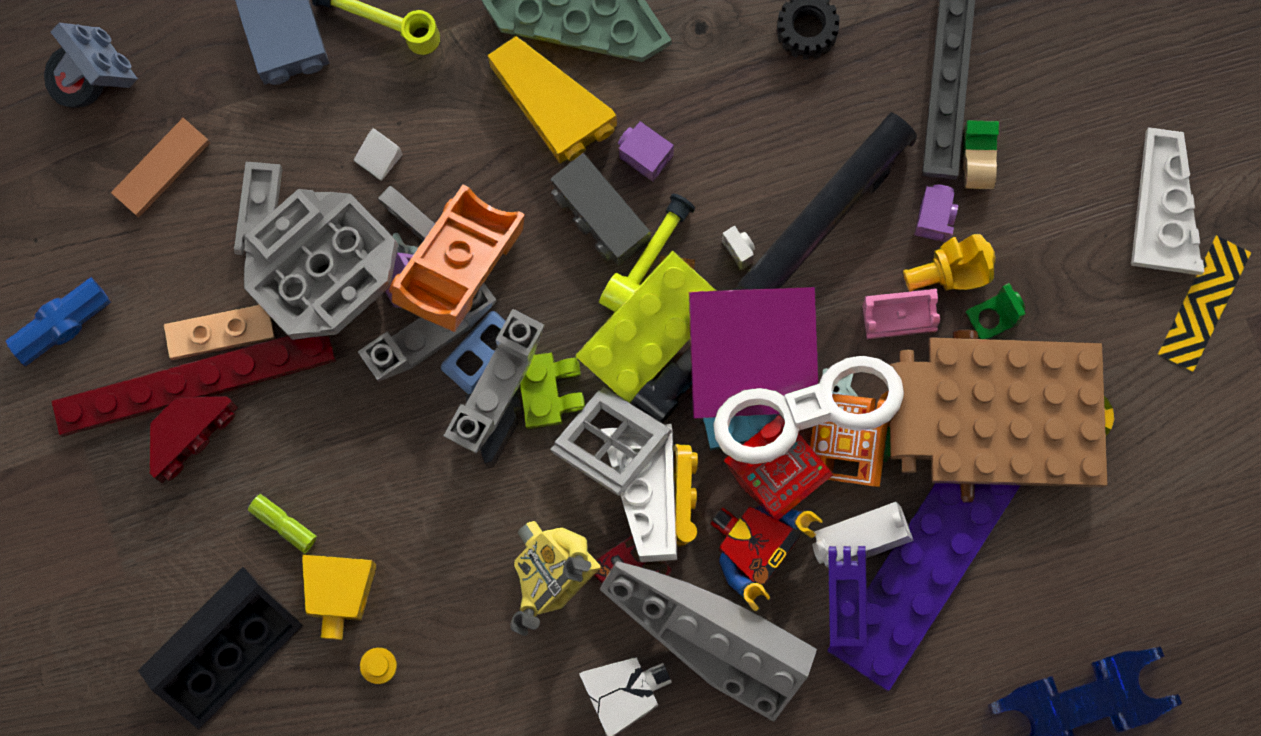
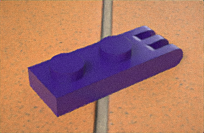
(847, 598)

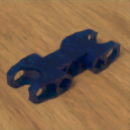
(1112, 695)

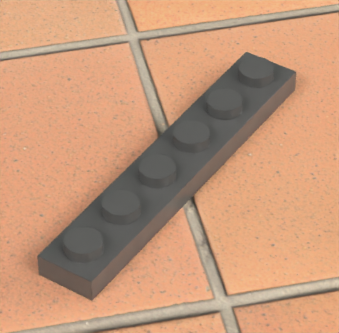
(948, 89)

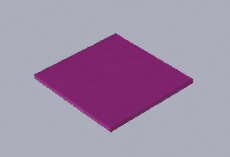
(751, 343)

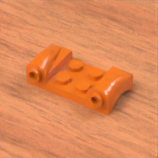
(455, 259)

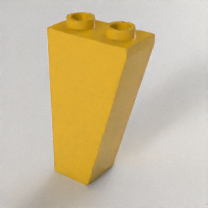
(551, 100)

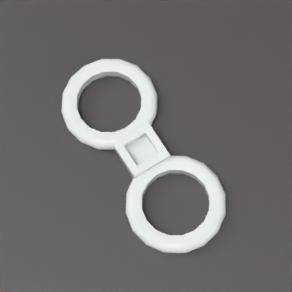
(808, 408)

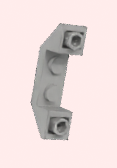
(419, 340)
(498, 383)

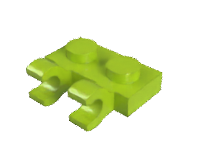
(540, 391)

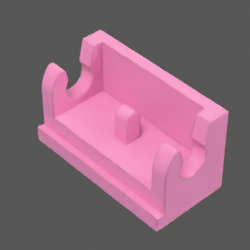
(901, 314)

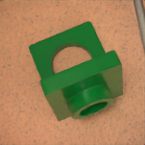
(1008, 307)

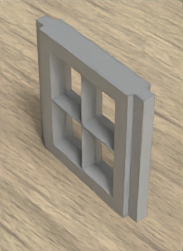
(592, 465)

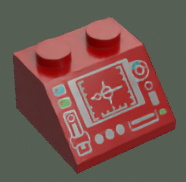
(783, 481)

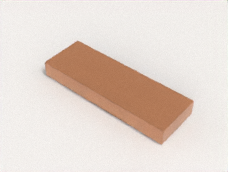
(160, 167)

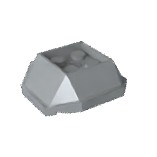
(299, 240)

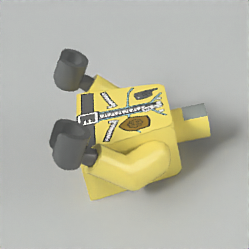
(549, 572)

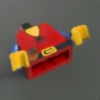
(757, 546)

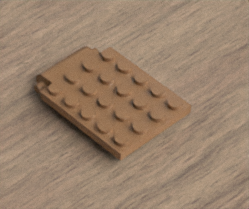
(1003, 413)

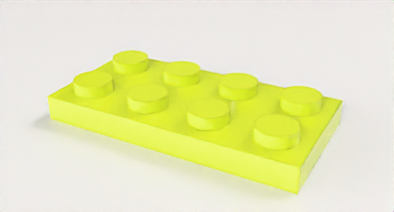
(645, 329)

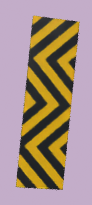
(1204, 303)

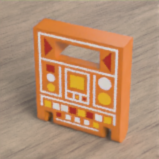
(862, 446)

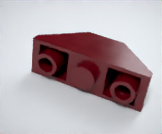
(185, 430)

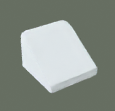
(378, 154)

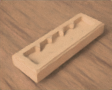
(218, 332)

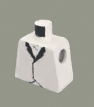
(623, 692)

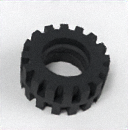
(802, 45)

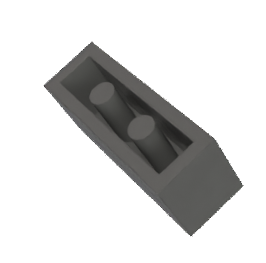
(599, 210)

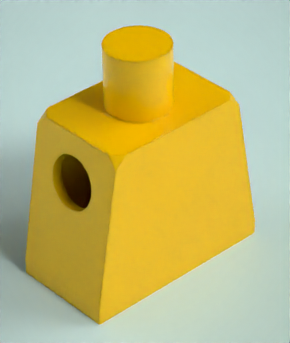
(336, 590)

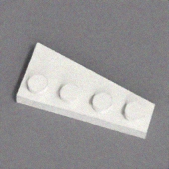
(1165, 210)
(650, 497)

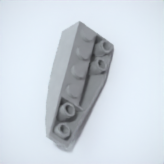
(715, 637)

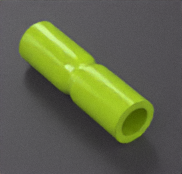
(286, 526)

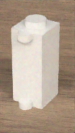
(875, 529)

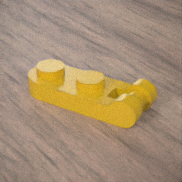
(685, 497)

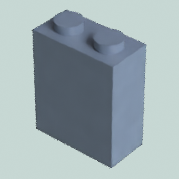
(282, 38)

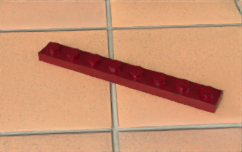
(194, 379)

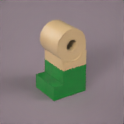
(980, 154)

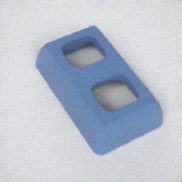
(478, 347)

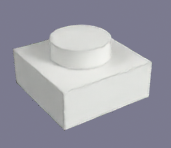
(739, 247)

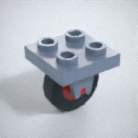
(84, 66)

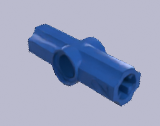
(58, 321)

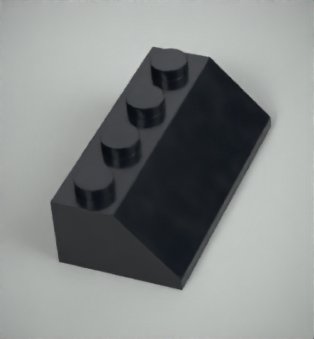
(219, 648)

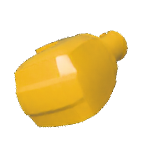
(956, 266)

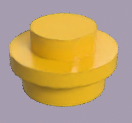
(378, 665)

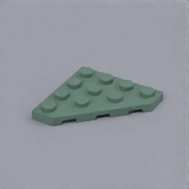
(601, 26)

